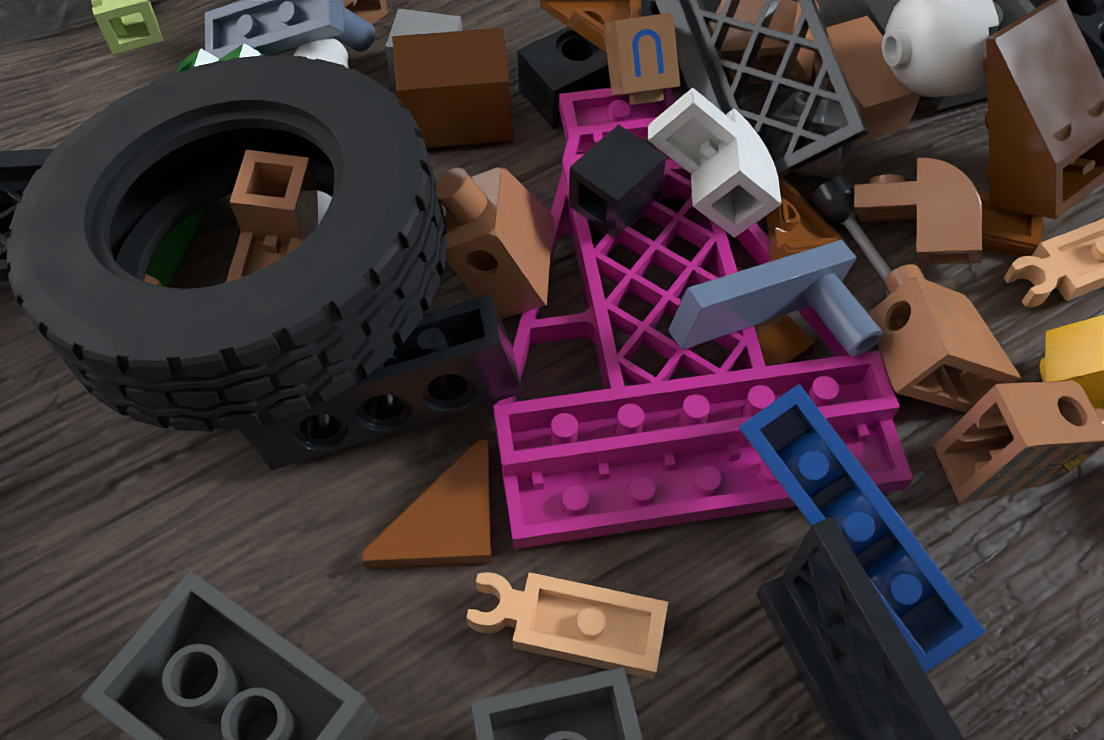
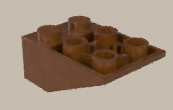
(1043, 114)

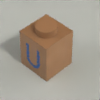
(642, 57)

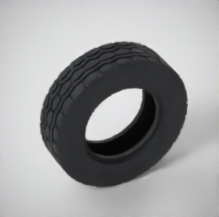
(266, 339)

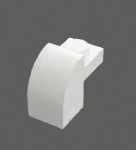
(727, 161)

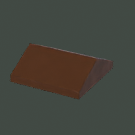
(455, 86)

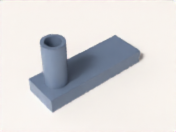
(283, 25)
(776, 290)

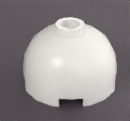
(939, 45)

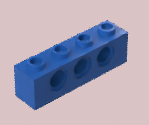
(829, 482)

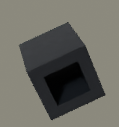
(616, 180)

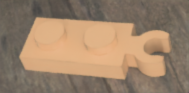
(1066, 263)
(576, 622)

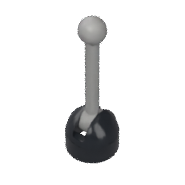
(836, 205)

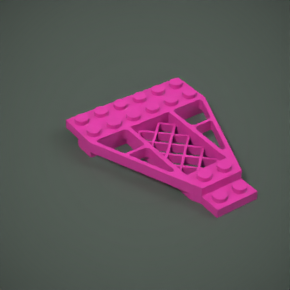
(665, 445)

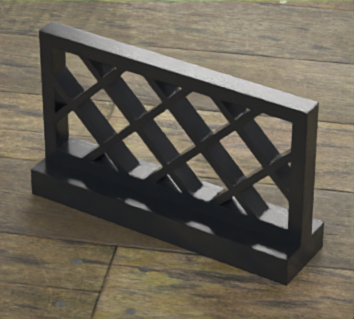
(708, 73)
(850, 646)

